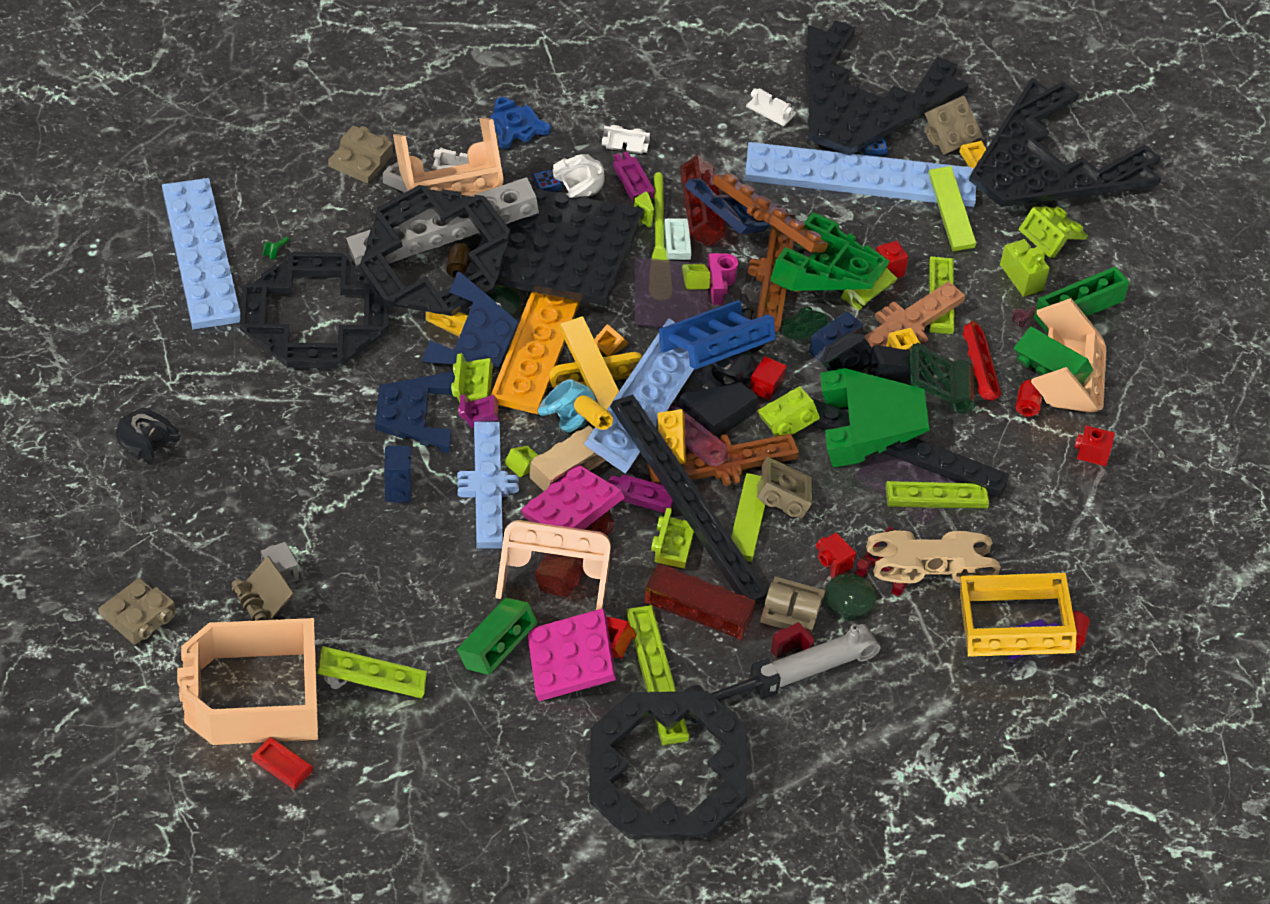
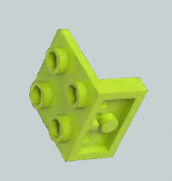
(1051, 229)

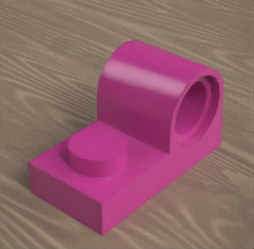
(723, 274)

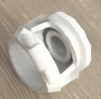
(580, 175)

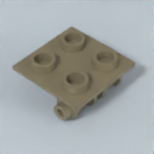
(263, 591)

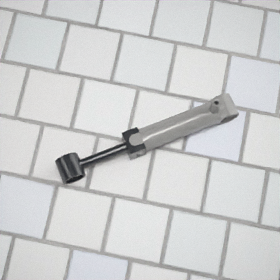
(770, 676)

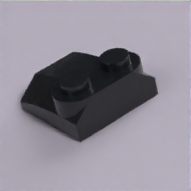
(847, 352)

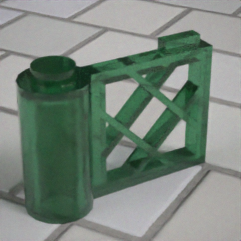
(957, 380)

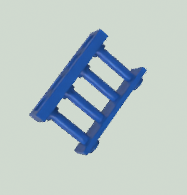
(717, 334)

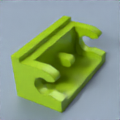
(866, 295)

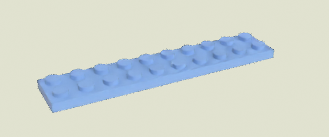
(849, 173)

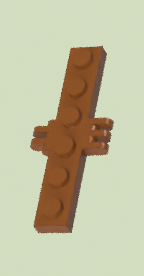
(773, 213)
(771, 295)
(739, 458)

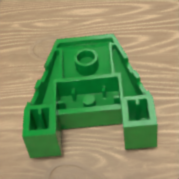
(841, 267)
(878, 414)

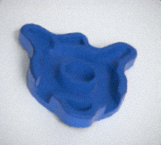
(516, 122)

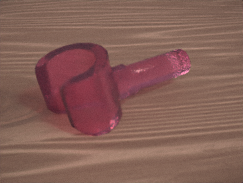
(1023, 315)

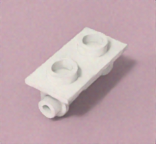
(773, 109)
(636, 139)
(448, 158)

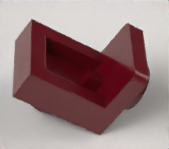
(791, 638)

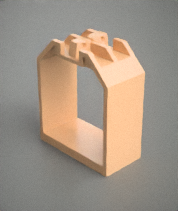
(249, 640)

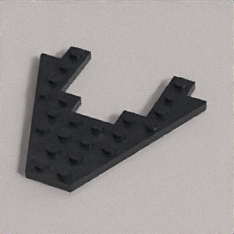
(853, 118)
(1024, 172)

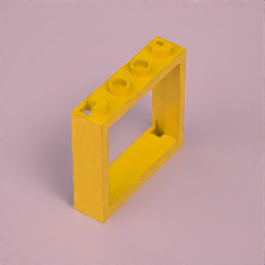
(1018, 639)

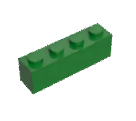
(1089, 294)

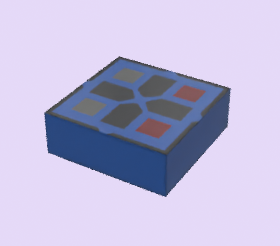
(877, 148)
(546, 181)

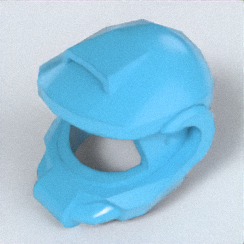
(562, 401)

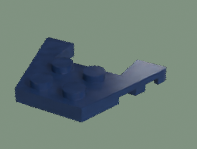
(727, 208)
(484, 332)
(404, 408)

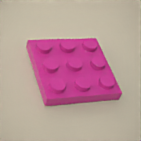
(573, 500)
(571, 654)

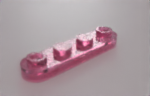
(703, 442)

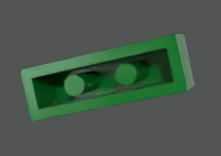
(1049, 355)
(497, 636)

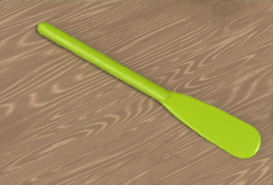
(659, 251)

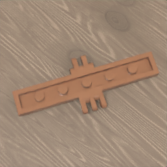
(916, 316)

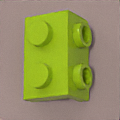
(472, 378)
(789, 413)
(673, 542)

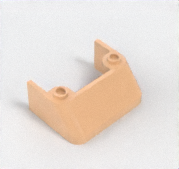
(479, 175)
(1073, 329)
(526, 536)

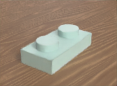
(677, 239)

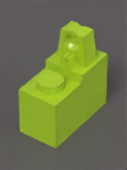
(1025, 266)

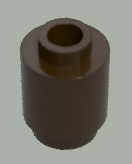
(458, 259)

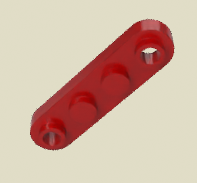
(982, 361)

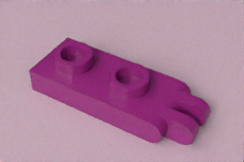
(632, 176)
(642, 493)

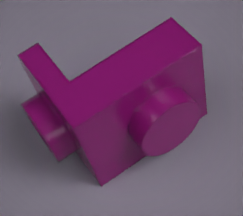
(479, 410)

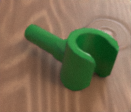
(272, 248)

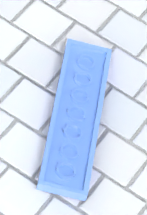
(201, 253)
(655, 386)

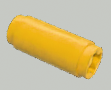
(593, 412)

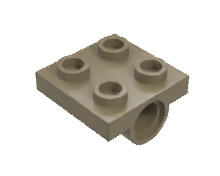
(952, 125)
(791, 603)

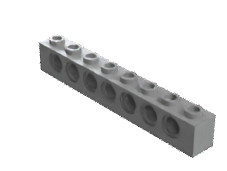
(428, 231)

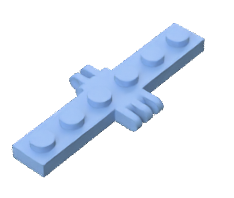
(487, 485)

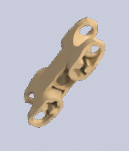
(916, 557)

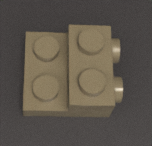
(361, 154)
(785, 488)
(138, 611)

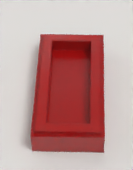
(282, 763)

